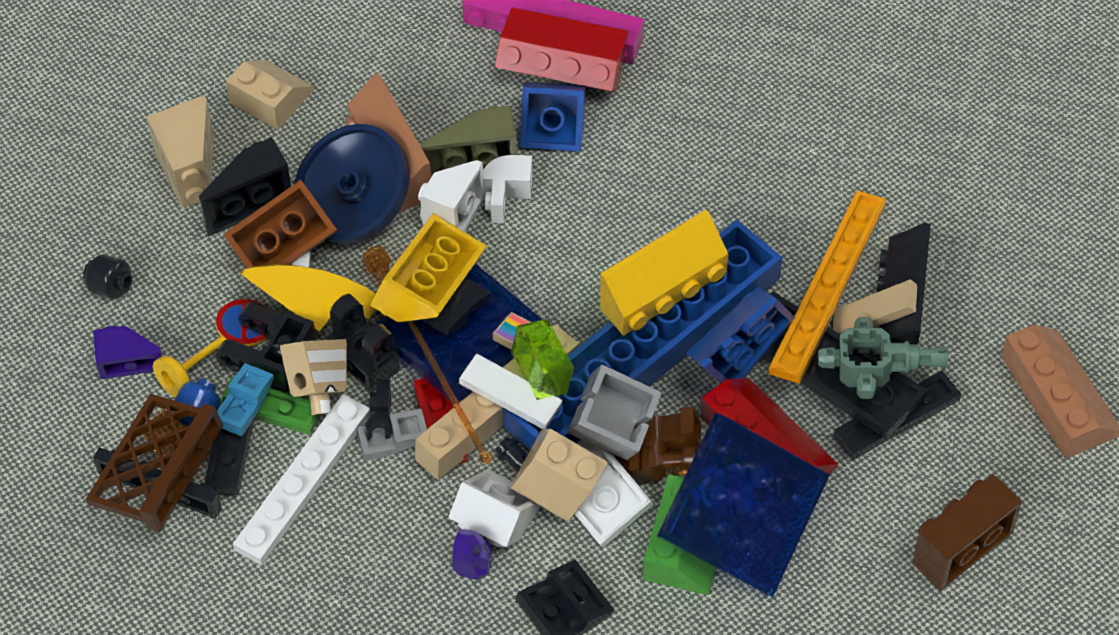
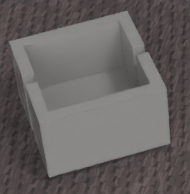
(612, 410)

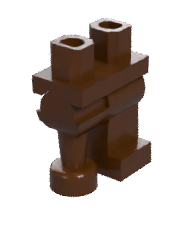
(665, 435)

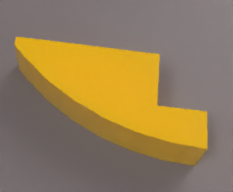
(308, 290)

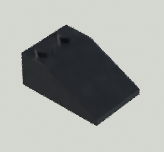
(244, 186)

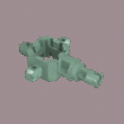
(893, 356)

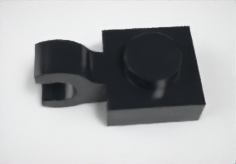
(381, 404)

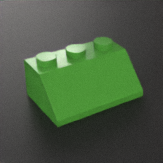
(669, 564)

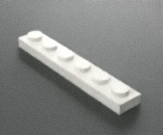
(301, 480)

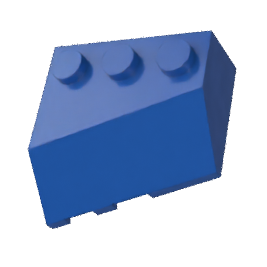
(742, 336)

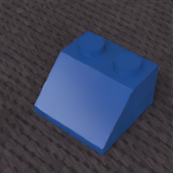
(552, 116)

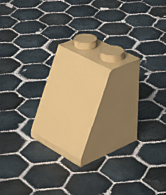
(184, 147)

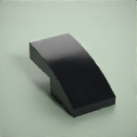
(456, 312)

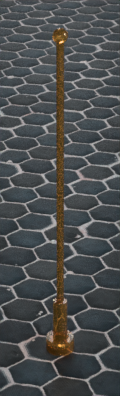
(377, 262)

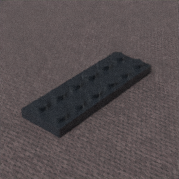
(883, 412)

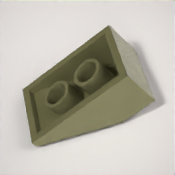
(477, 137)

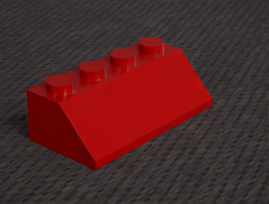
(562, 49)
(753, 409)

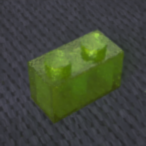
(542, 359)

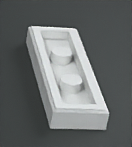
(509, 391)

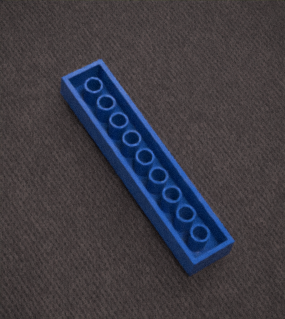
(667, 336)

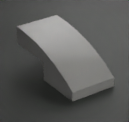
(405, 429)

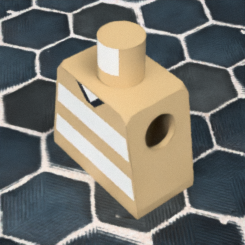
(316, 370)

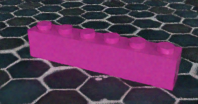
(494, 13)

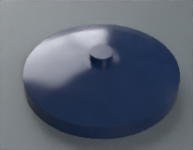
(357, 180)

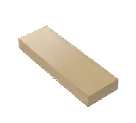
(879, 307)

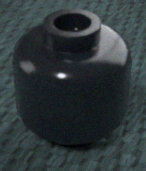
(108, 276)

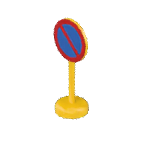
(173, 374)

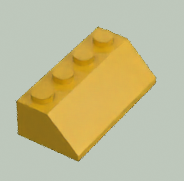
(427, 272)
(663, 273)

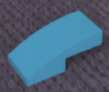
(244, 398)

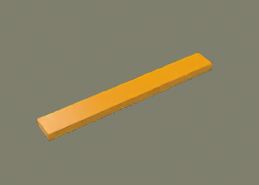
(827, 287)

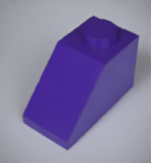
(123, 352)

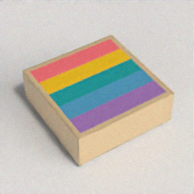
(507, 329)

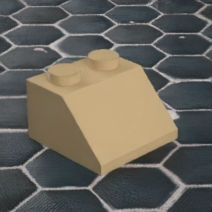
(267, 91)
(558, 474)

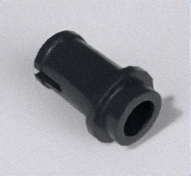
(511, 452)

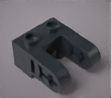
(280, 328)
(378, 344)

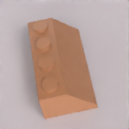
(376, 107)
(1059, 390)

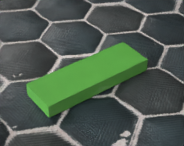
(285, 411)

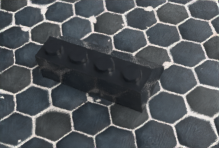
(904, 261)

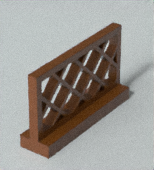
(181, 465)

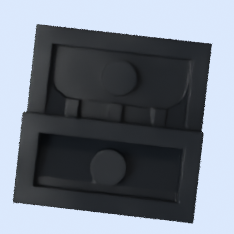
(565, 602)

